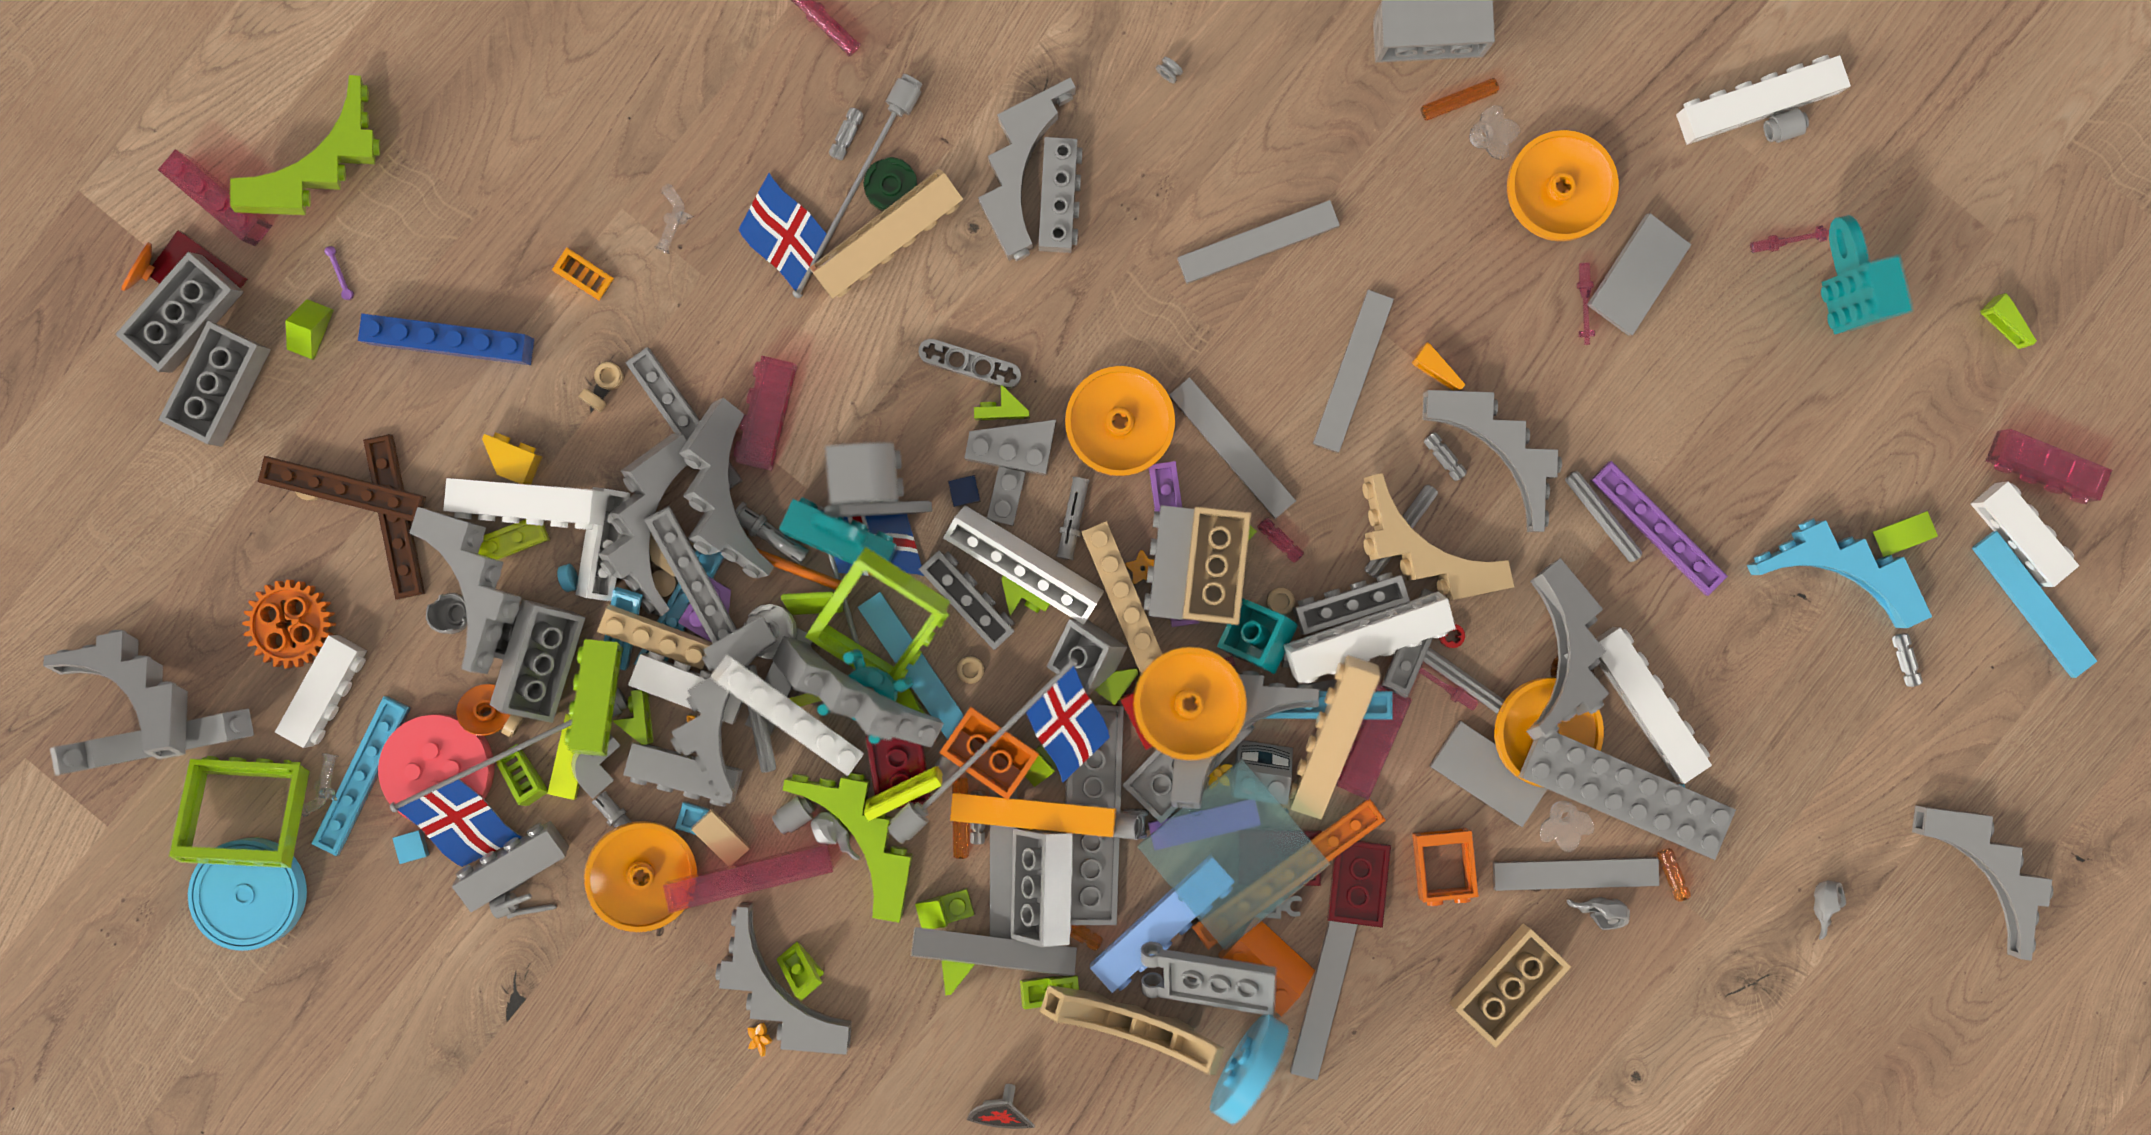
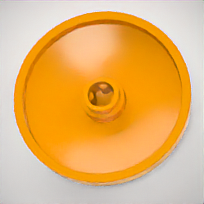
(1562, 185)
(1120, 421)
(1189, 703)
(1520, 713)
(629, 872)

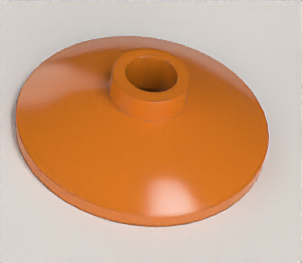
(140, 269)
(471, 710)

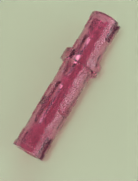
(816, 13)

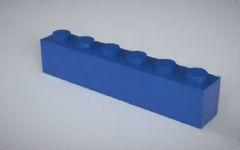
(446, 339)

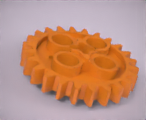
(265, 630)

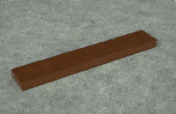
(340, 488)
(396, 534)

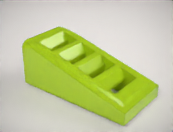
(2008, 320)
(518, 791)

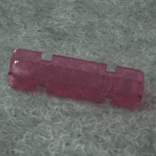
(1280, 540)

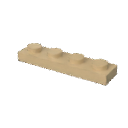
(653, 636)

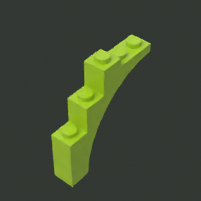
(321, 169)
(847, 802)

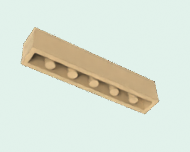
(886, 234)
(1122, 595)
(1334, 736)

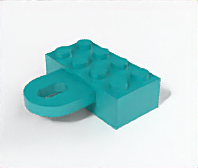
(1863, 289)
(833, 534)

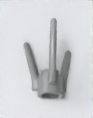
(508, 903)

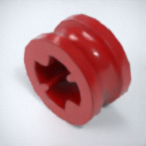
(1451, 644)

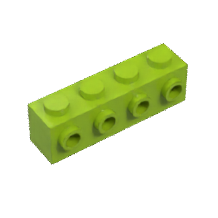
(594, 697)

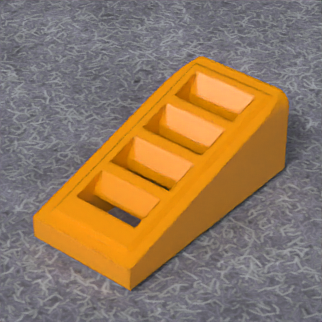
(562, 262)
(1435, 366)

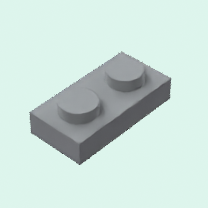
(1006, 496)

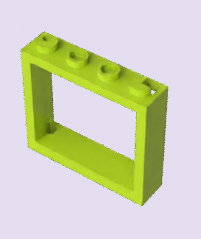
(839, 644)
(191, 802)

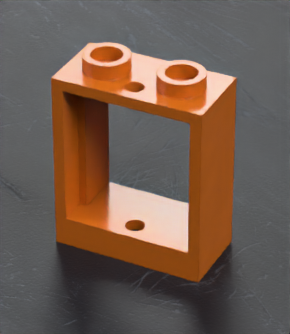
(1446, 837)

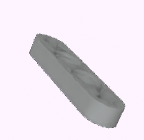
(971, 360)

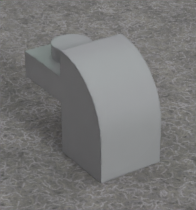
(590, 773)

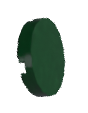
(888, 182)

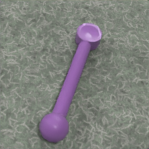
(346, 293)

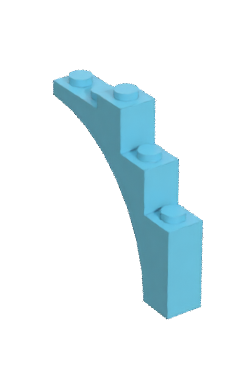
(1885, 579)

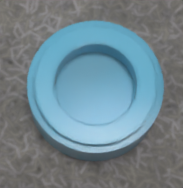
(567, 577)

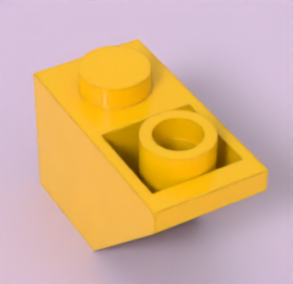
(512, 461)

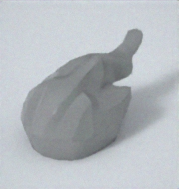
(830, 830)
(1828, 900)
(1607, 913)

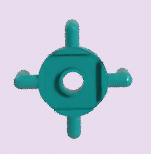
(872, 677)

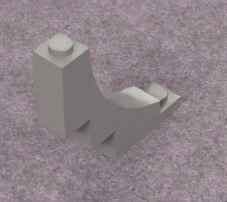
(1024, 128)
(128, 746)

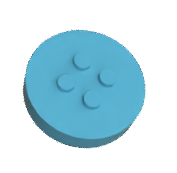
(246, 904)
(1249, 1068)

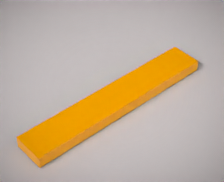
(1033, 814)

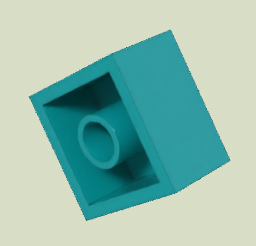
(1258, 636)

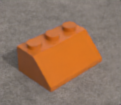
(1001, 764)
(1266, 948)

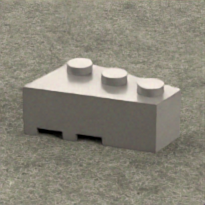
(1013, 447)

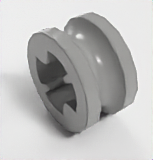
(1169, 70)

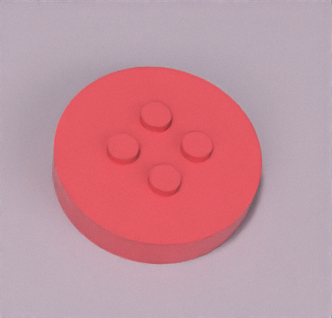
(429, 752)

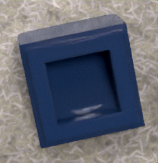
(964, 491)

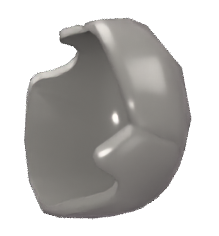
(447, 614)

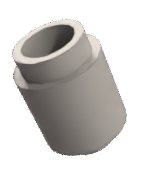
(1786, 125)
(793, 815)

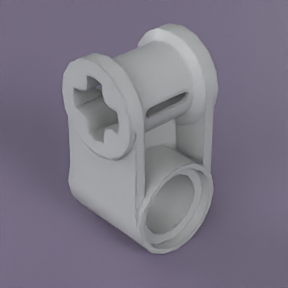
(1131, 824)

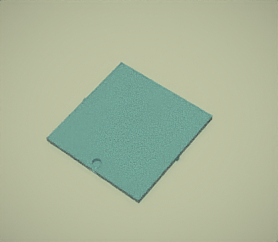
(1233, 855)

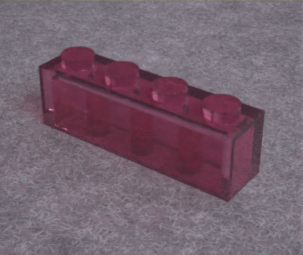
(213, 197)
(766, 413)
(2048, 465)
(1371, 749)

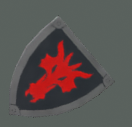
(1000, 1112)

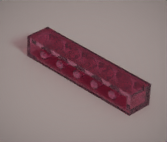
(748, 877)

